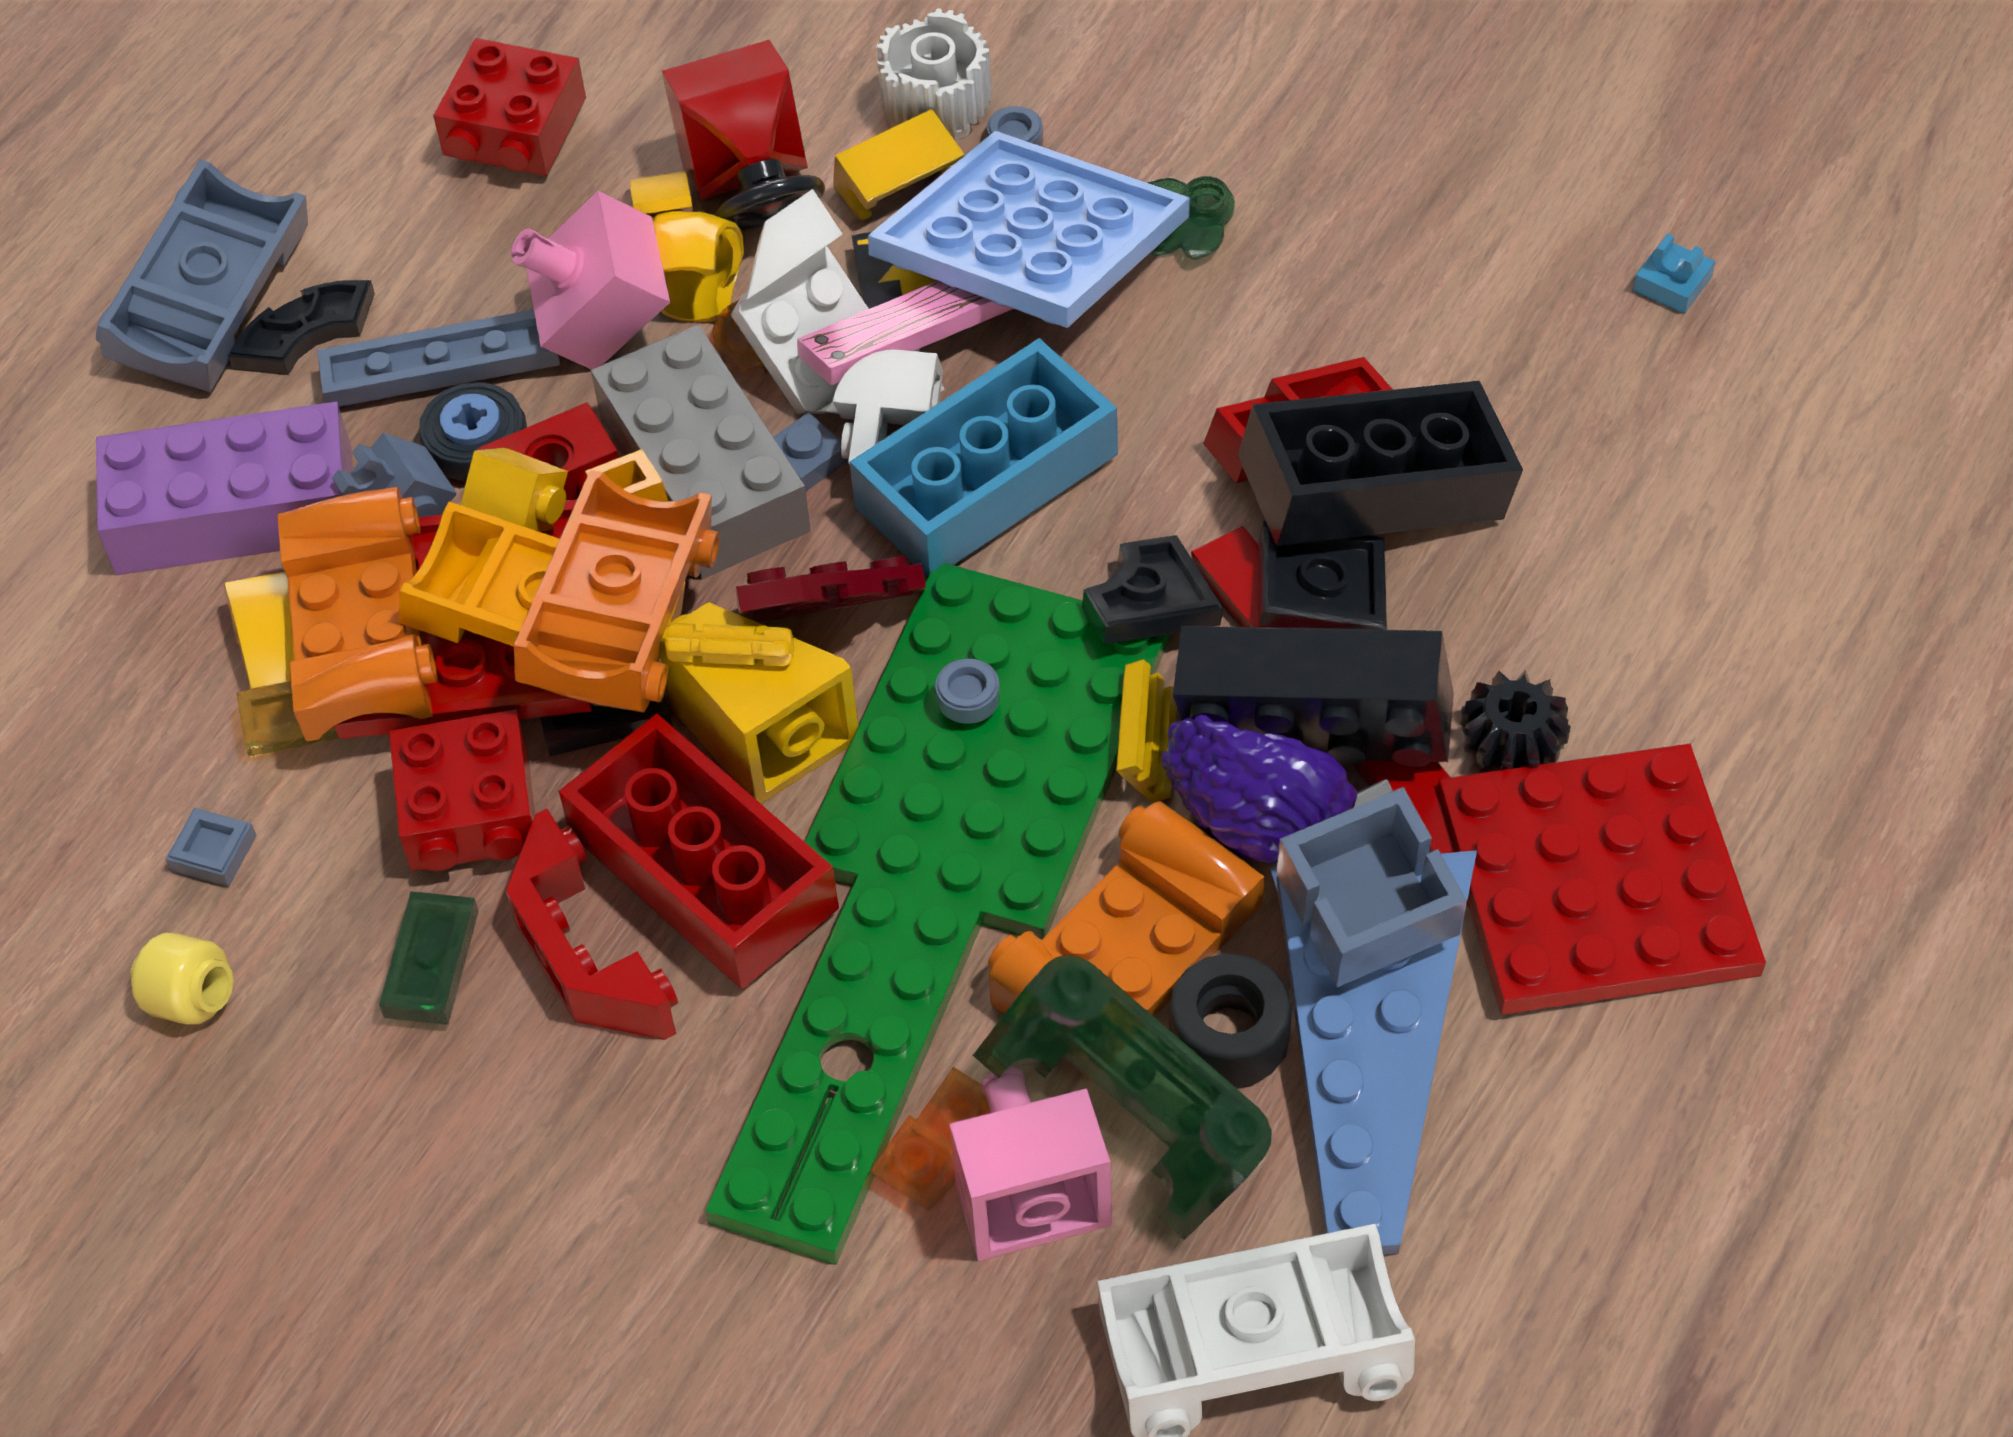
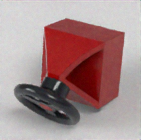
(740, 131)

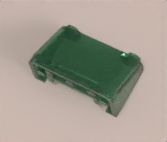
(1203, 1119)

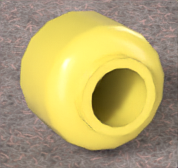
(181, 978)

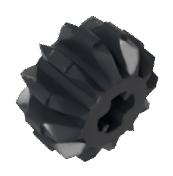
(1514, 723)

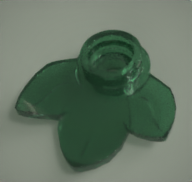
(1209, 210)

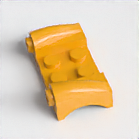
(479, 577)

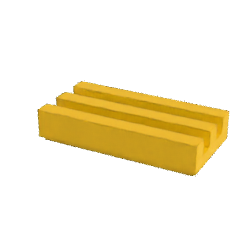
(1143, 731)

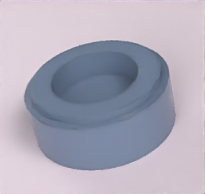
(1018, 123)
(967, 690)

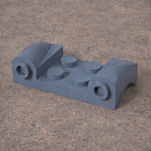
(199, 278)

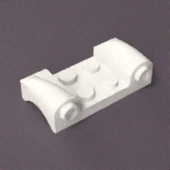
(1254, 1325)

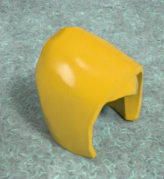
(698, 263)

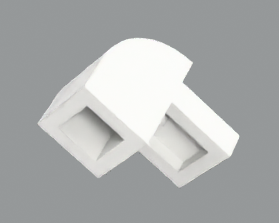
(885, 390)

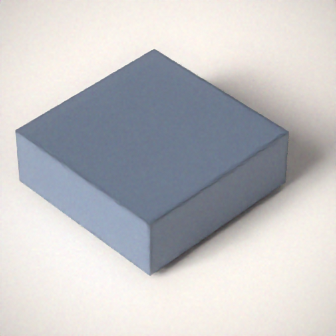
(211, 847)

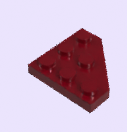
(827, 587)

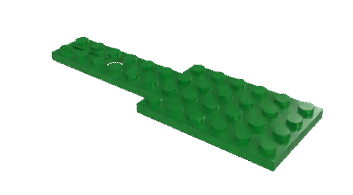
(937, 838)

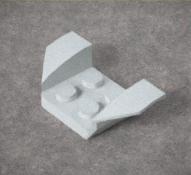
(793, 293)

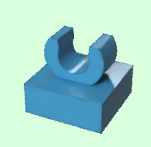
(1674, 275)

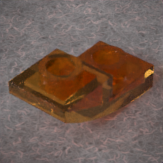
(920, 1153)

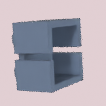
(1362, 887)

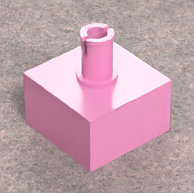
(593, 279)
(1030, 1168)

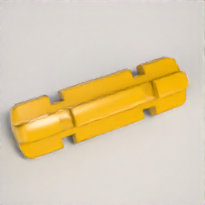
(729, 644)

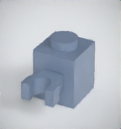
(402, 465)

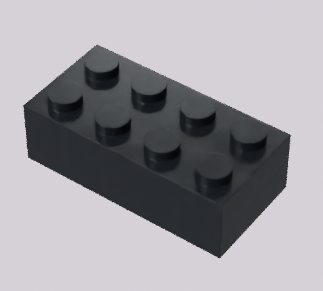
(1378, 462)
(1329, 688)

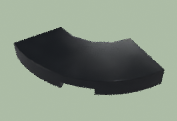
(283, 336)

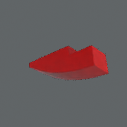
(1230, 421)

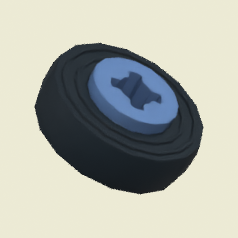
(465, 420)

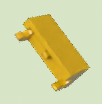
(893, 161)

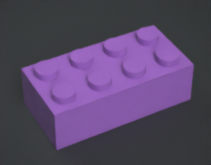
(214, 484)

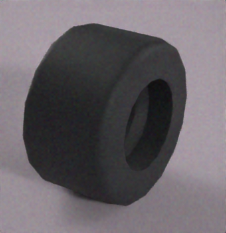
(1241, 985)

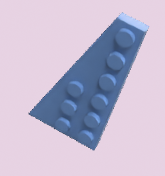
(1369, 1069)

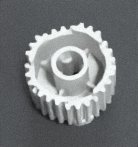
(935, 68)

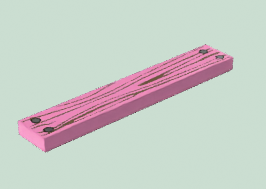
(895, 325)

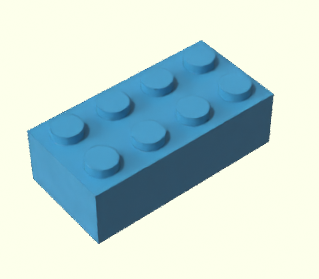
(985, 457)

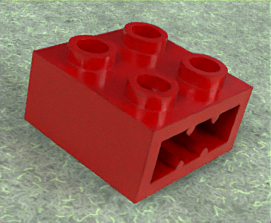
(510, 106)
(462, 790)

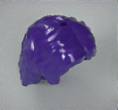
(1252, 785)

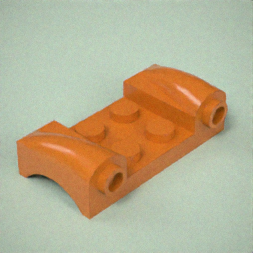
(344, 588)
(612, 595)
(1148, 918)

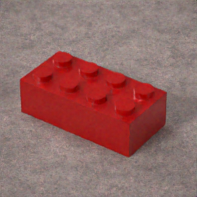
(700, 850)

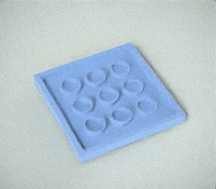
(1029, 228)

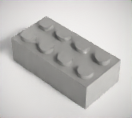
(705, 439)

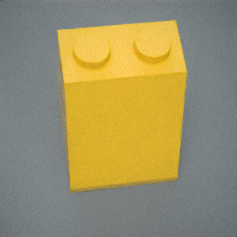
(760, 719)

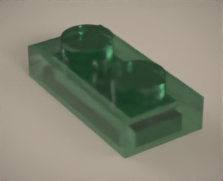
(429, 958)

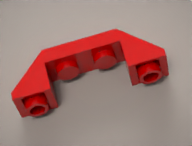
(618, 996)

